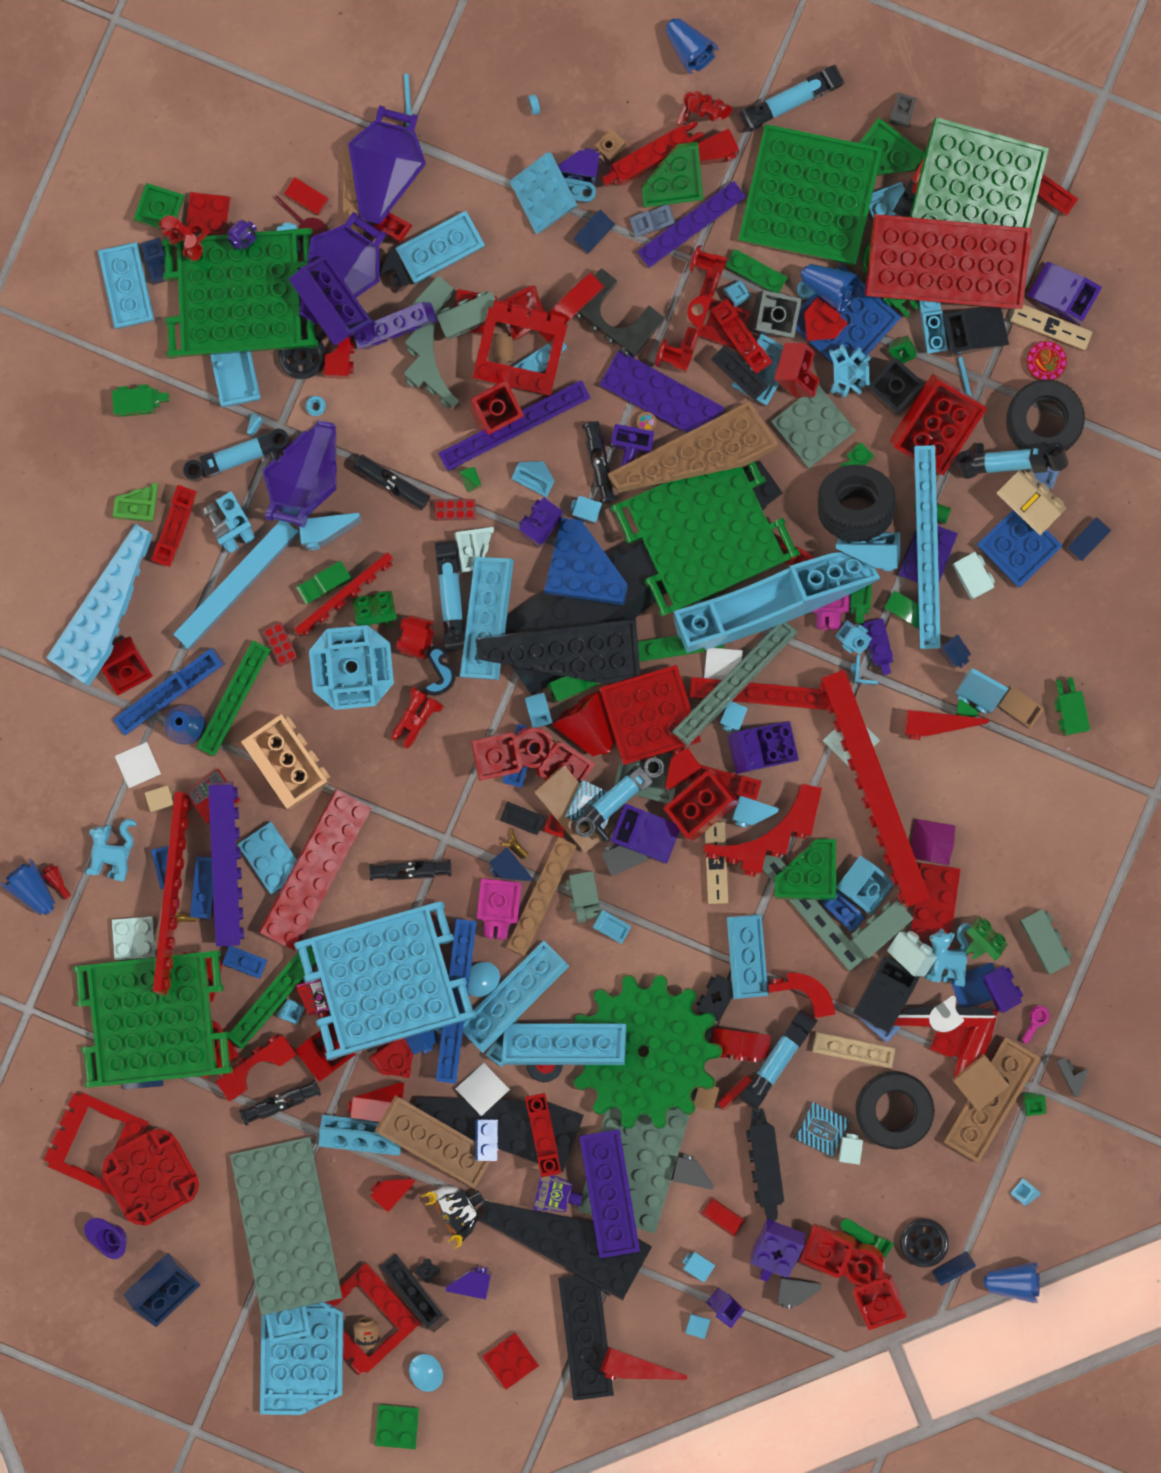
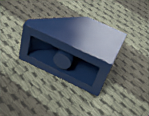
(955, 652)
(508, 867)

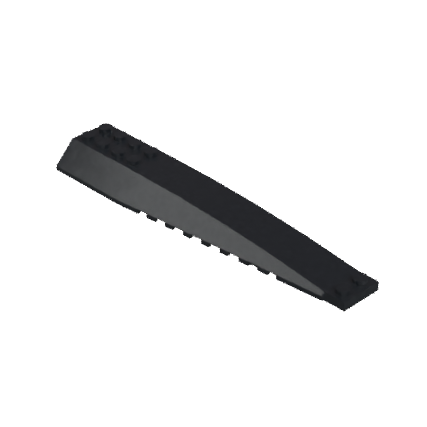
(633, 564)

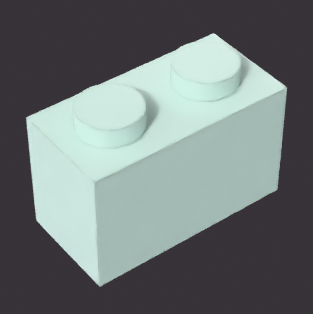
(973, 575)
(912, 953)

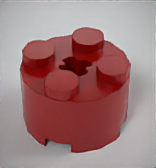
(415, 636)

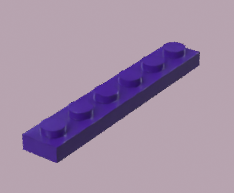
(691, 224)

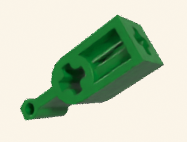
(324, 582)
(568, 687)

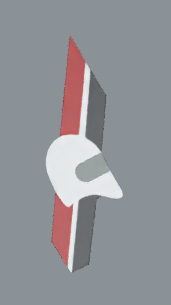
(945, 1016)

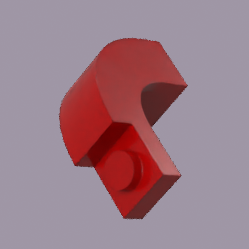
(817, 993)

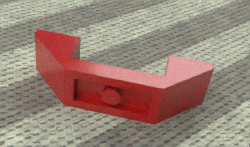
(543, 1135)

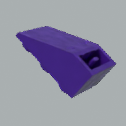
(1064, 292)
(762, 747)
(645, 833)

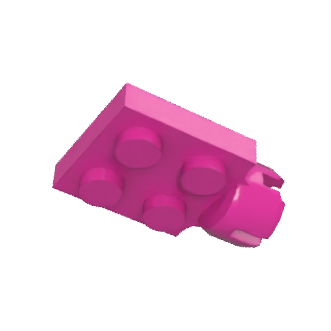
(832, 612)
(498, 906)

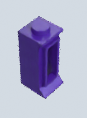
(725, 1306)

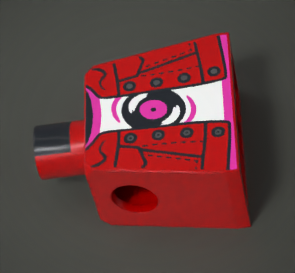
(314, 998)

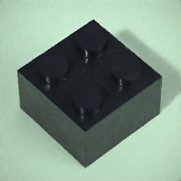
(895, 386)

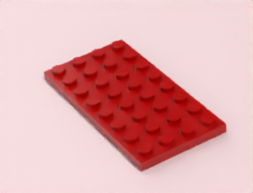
(948, 261)

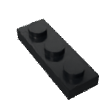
(739, 373)

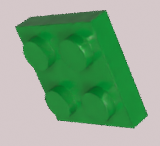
(157, 204)
(397, 1426)

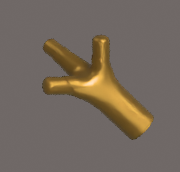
(515, 845)
(184, 918)

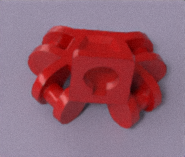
(693, 104)
(192, 245)

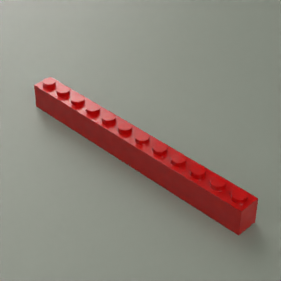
(874, 788)

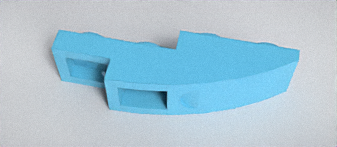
(933, 326)

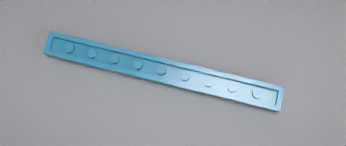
(927, 547)

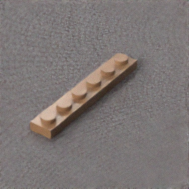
(349, 193)
(541, 896)

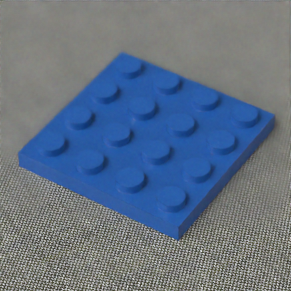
(867, 324)

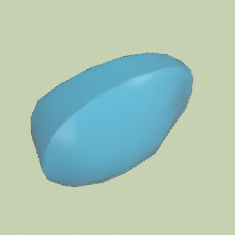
(483, 979)
(426, 1372)

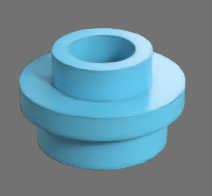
(315, 399)

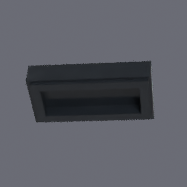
(522, 818)

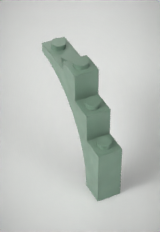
(421, 343)

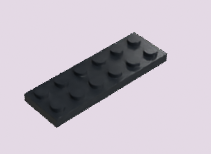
(585, 1337)

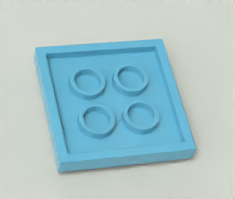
(543, 193)

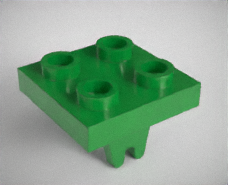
(375, 609)
(985, 939)

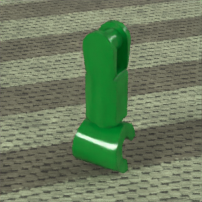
(867, 1237)

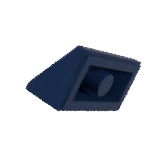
(593, 231)
(953, 1268)

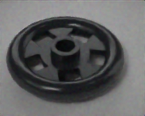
(313, 368)
(937, 1231)

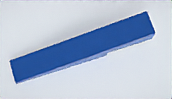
(169, 691)

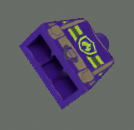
(555, 1194)

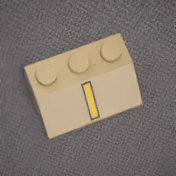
(1032, 500)

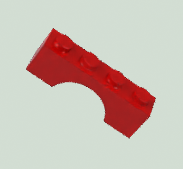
(338, 362)
(277, 1052)

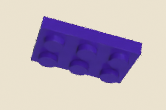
(946, 540)

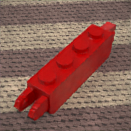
(646, 158)

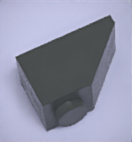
(621, 858)
(691, 1173)
(795, 1291)

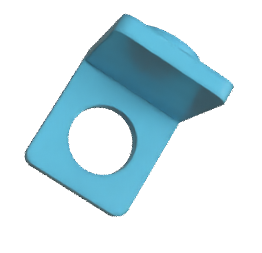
(855, 671)

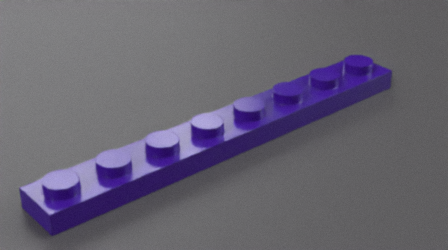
(533, 417)

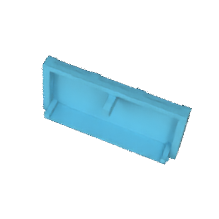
(235, 378)

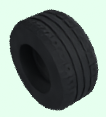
(1049, 391)
(856, 482)
(922, 1116)

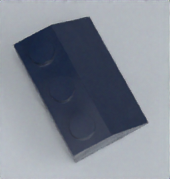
(161, 1290)

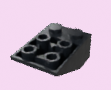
(975, 330)
(886, 994)

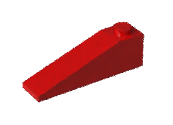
(717, 149)
(927, 724)
(630, 1367)

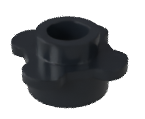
(427, 1264)

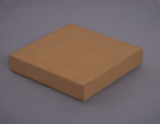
(980, 1082)

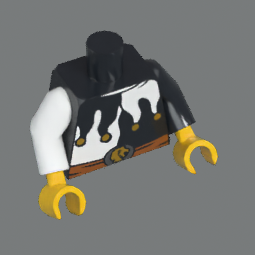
(456, 1210)

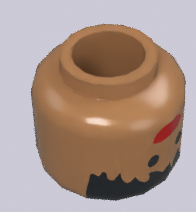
(367, 1332)

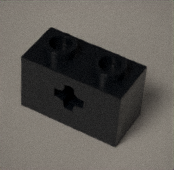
(726, 993)

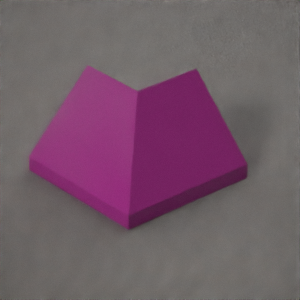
(933, 841)

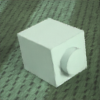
(850, 1149)

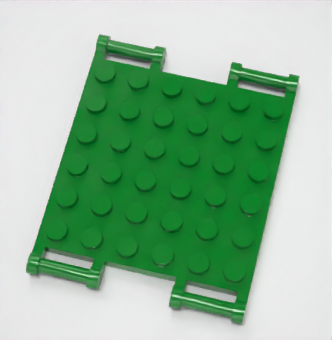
(238, 296)
(704, 534)
(151, 1034)

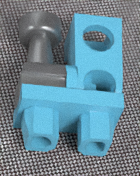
(231, 527)

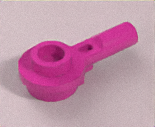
(1039, 1016)

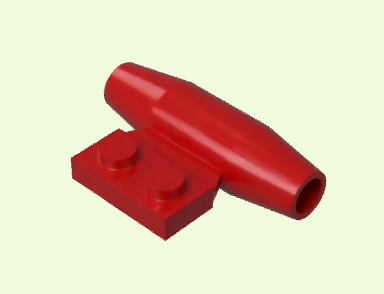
(965, 1042)

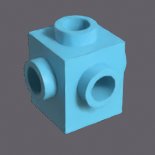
(853, 637)

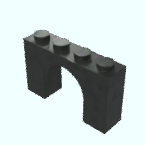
(631, 338)

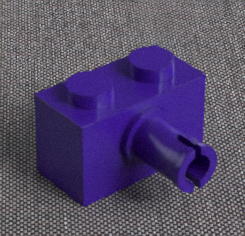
(631, 441)

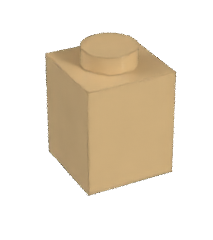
(160, 798)

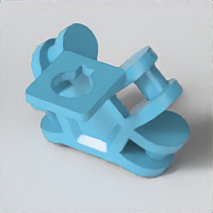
(848, 371)

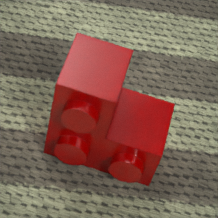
(794, 370)
(742, 1044)

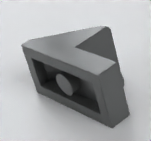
(902, 110)
(1073, 1081)

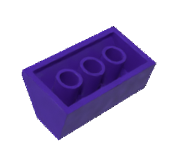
(330, 300)

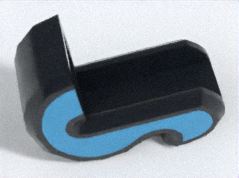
(444, 671)

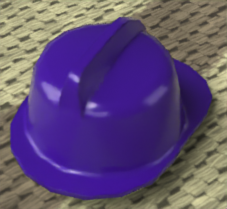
(107, 1237)

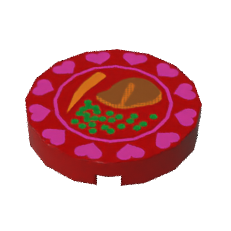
(1046, 360)

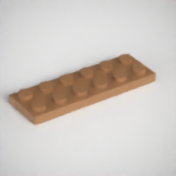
(974, 1129)
(432, 1141)

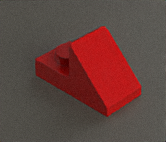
(394, 227)

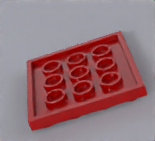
(646, 712)

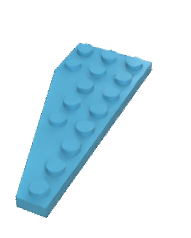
(91, 631)

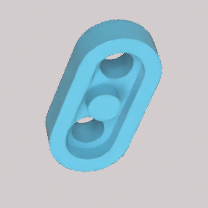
(577, 187)

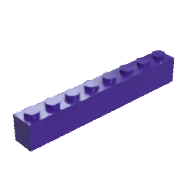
(224, 863)

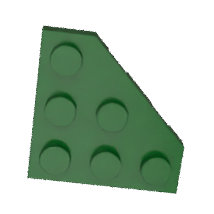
(898, 153)
(675, 178)
(810, 874)

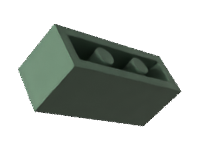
(466, 315)
(880, 929)
(1046, 941)

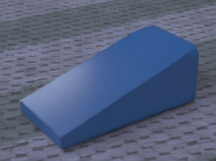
(844, 911)

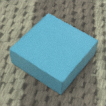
(737, 293)

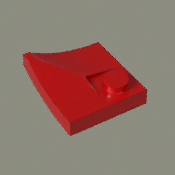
(528, 298)

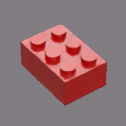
(701, 805)

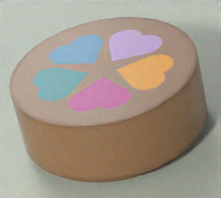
(646, 421)

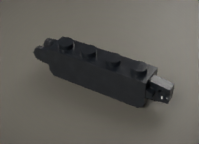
(766, 1164)

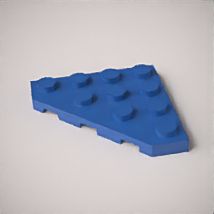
(582, 567)

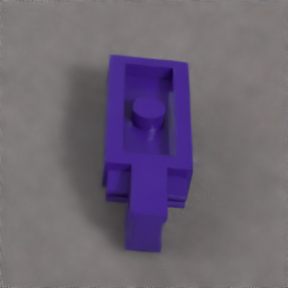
(879, 645)

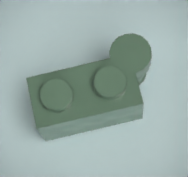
(584, 896)

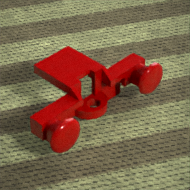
(712, 330)

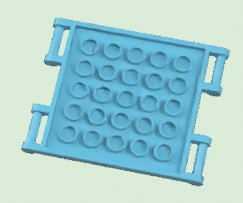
(385, 980)

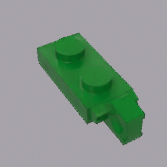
(861, 603)

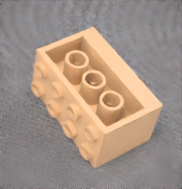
(272, 761)

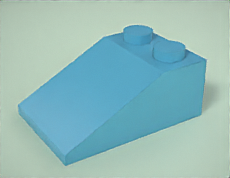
(324, 530)
(878, 552)
(980, 691)

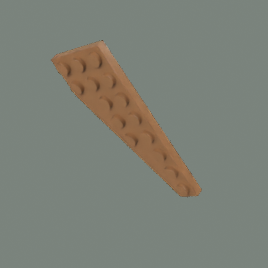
(713, 447)

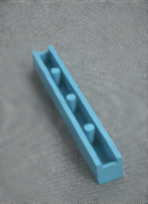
(236, 584)

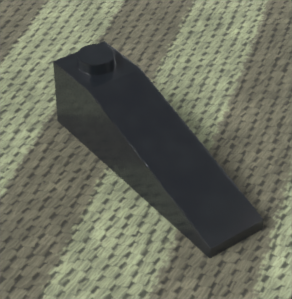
(414, 1293)

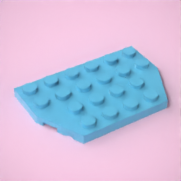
(305, 1369)

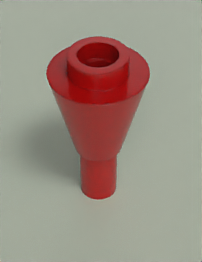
(54, 878)

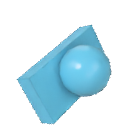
(612, 926)

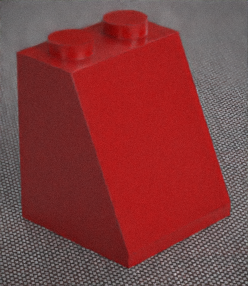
(495, 408)

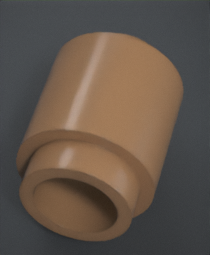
(503, 348)

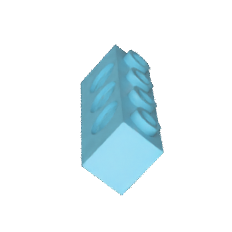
(354, 1135)

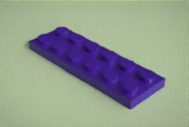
(659, 394)
(609, 1193)

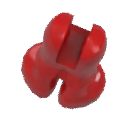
(411, 721)

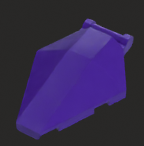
(384, 163)
(350, 254)
(302, 475)

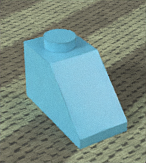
(751, 812)

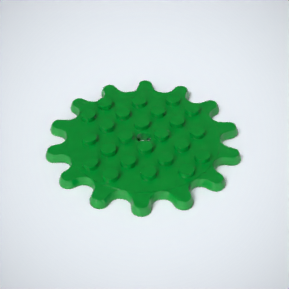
(674, 1059)

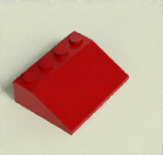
(941, 418)

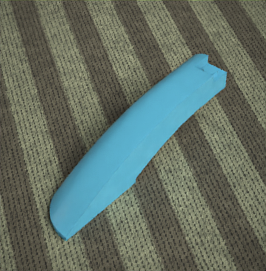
(772, 600)

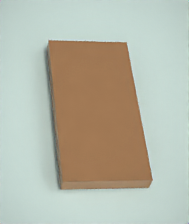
(557, 795)

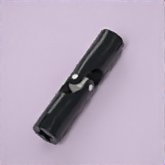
(395, 484)

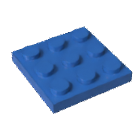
(1018, 548)

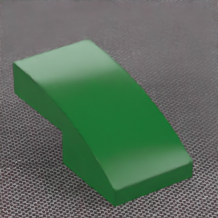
(903, 608)

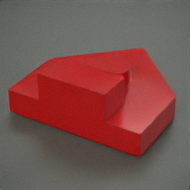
(822, 322)
(393, 1058)

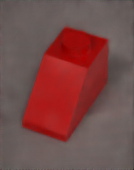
(681, 767)
(390, 1191)

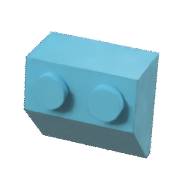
(865, 885)

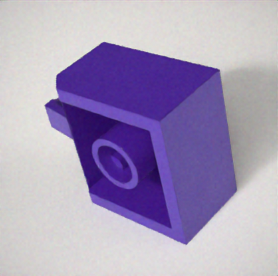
(540, 522)
(777, 1249)

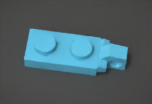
(538, 360)

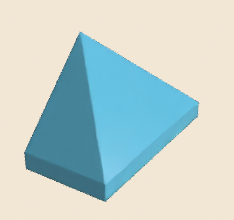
(534, 476)

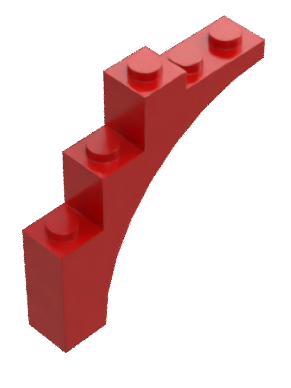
(752, 854)

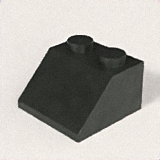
(775, 314)

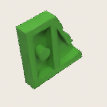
(137, 505)

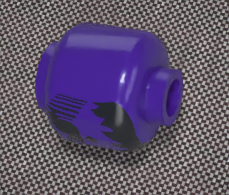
(242, 234)

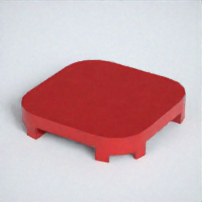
(150, 1176)

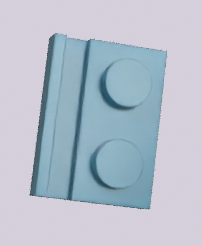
(885, 200)

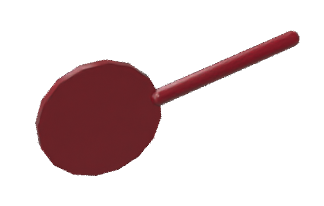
(314, 223)

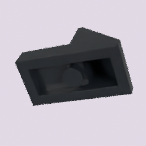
(391, 266)

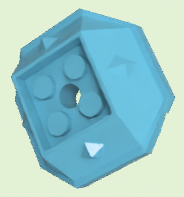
(346, 688)

